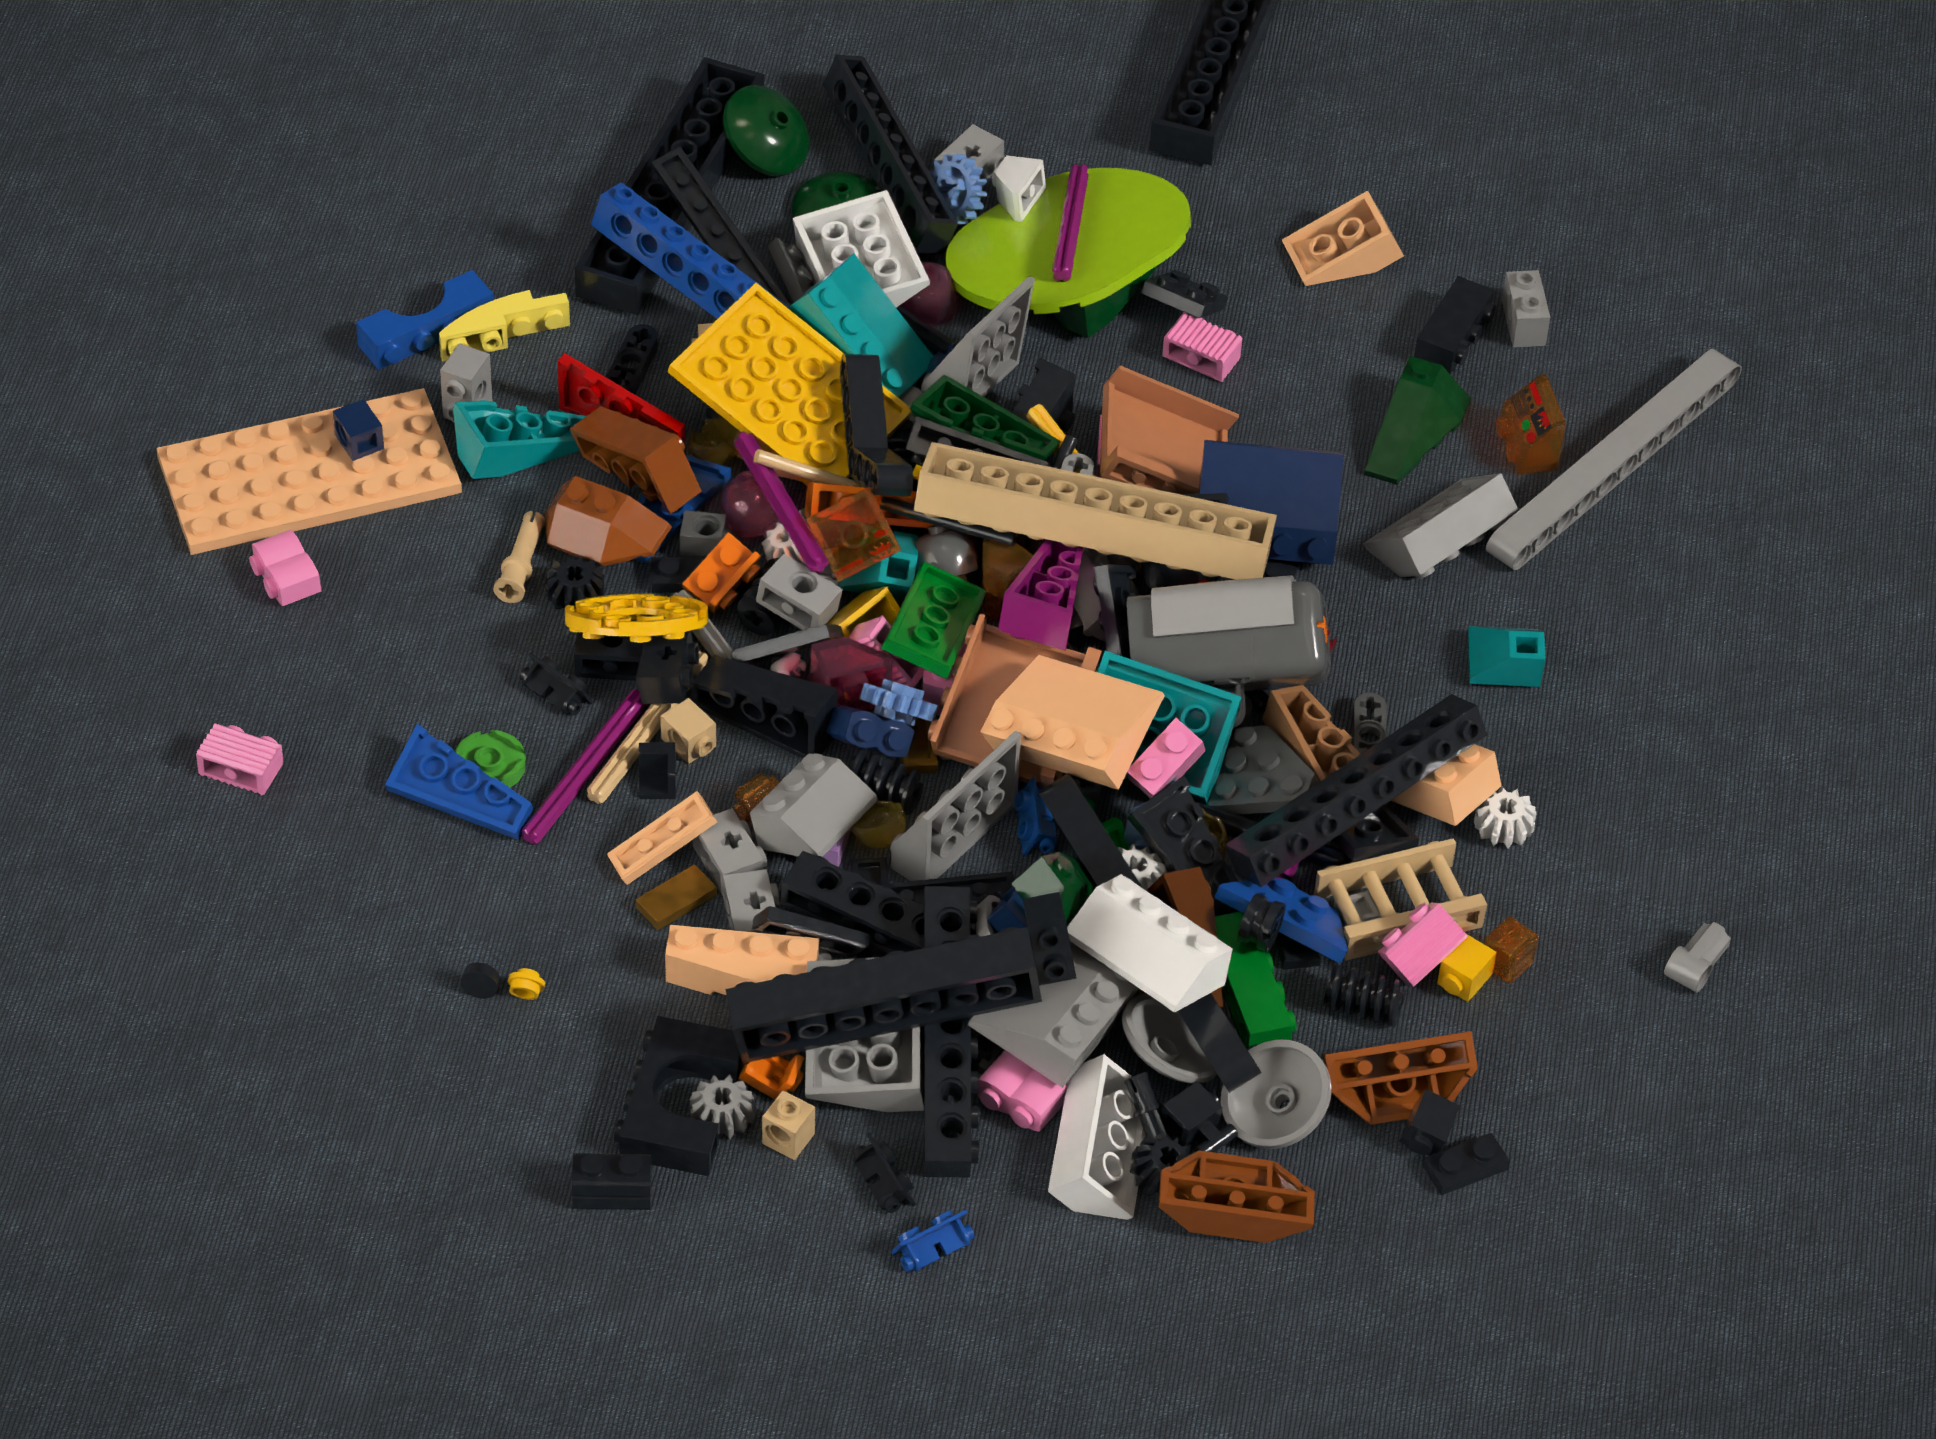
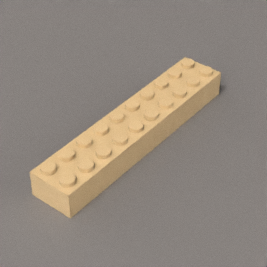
(1094, 513)

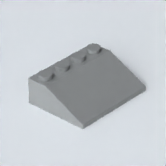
(990, 347)
(960, 815)
(1067, 1023)
(869, 1072)

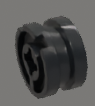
(1261, 922)

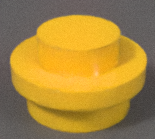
(526, 984)

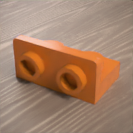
(722, 573)

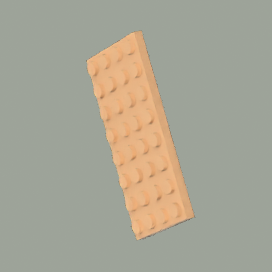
(301, 477)

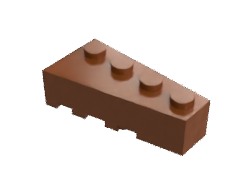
(638, 456)

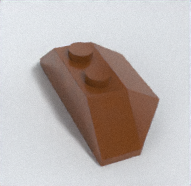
(602, 524)
(1389, 1079)
(1236, 1197)

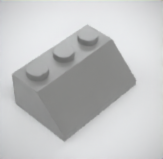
(811, 807)

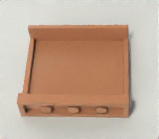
(1156, 433)
(981, 676)

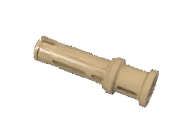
(517, 566)

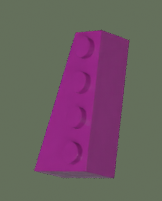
(1043, 596)

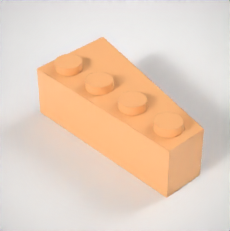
(721, 959)

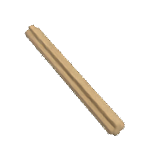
(629, 749)

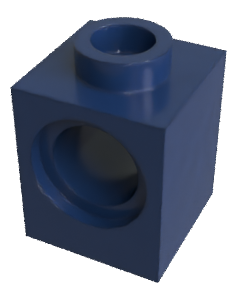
(358, 429)

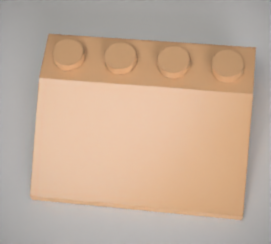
(1074, 720)

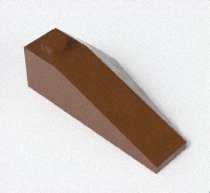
(1191, 897)

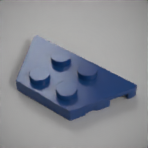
(1305, 918)

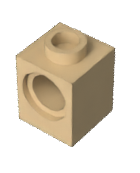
(689, 729)
(788, 1125)

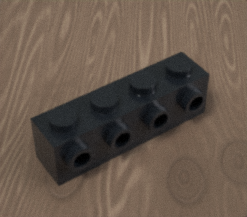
(925, 432)

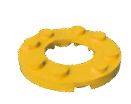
(613, 615)

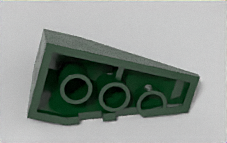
(970, 413)
(1419, 415)

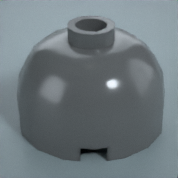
(948, 551)

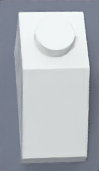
(1019, 184)

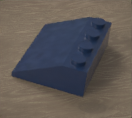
(1281, 481)

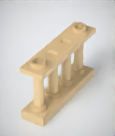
(1366, 937)

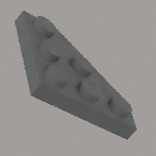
(1259, 773)

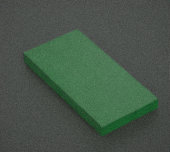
(934, 620)

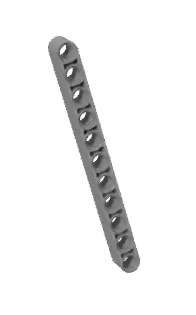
(1613, 459)

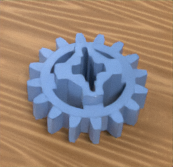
(960, 185)
(898, 702)

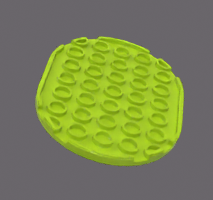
(1124, 231)

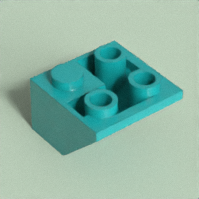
(893, 572)
(1506, 656)

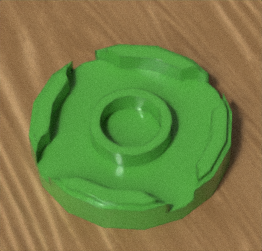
(496, 755)

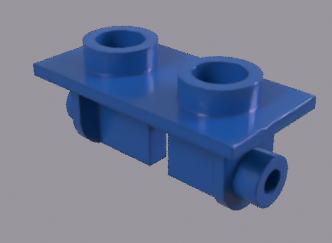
(1032, 813)
(919, 1246)

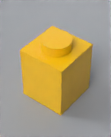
(1466, 968)

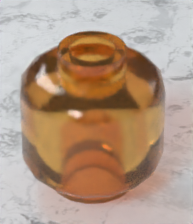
(751, 794)

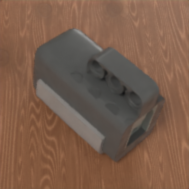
(1234, 633)

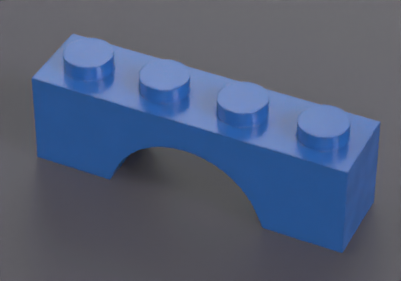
(393, 337)

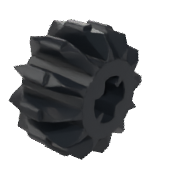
(573, 582)
(1153, 1156)

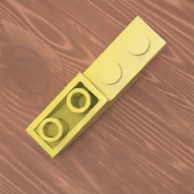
(507, 317)

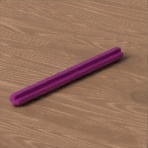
(1070, 223)
(782, 505)
(583, 768)

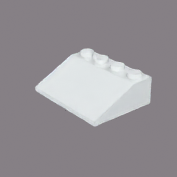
(870, 231)

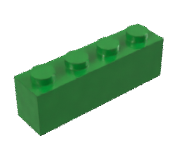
(1251, 989)

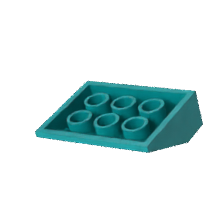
(861, 319)
(1200, 707)

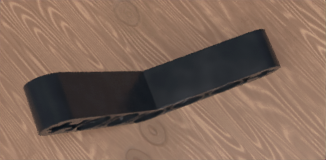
(865, 429)

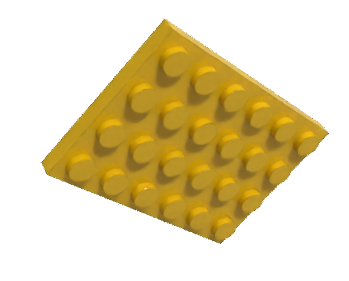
(776, 382)

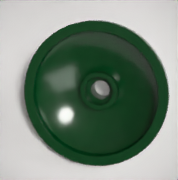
(766, 130)
(831, 190)

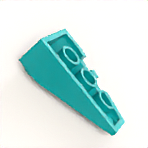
(507, 441)

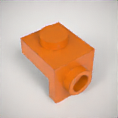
(773, 1075)

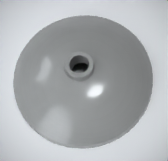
(1164, 1041)
(1288, 1073)

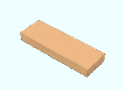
(662, 837)

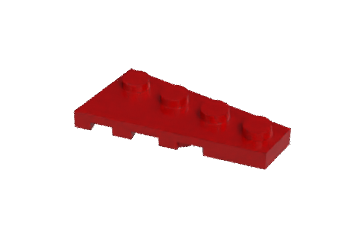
(585, 390)

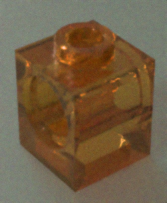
(1514, 948)

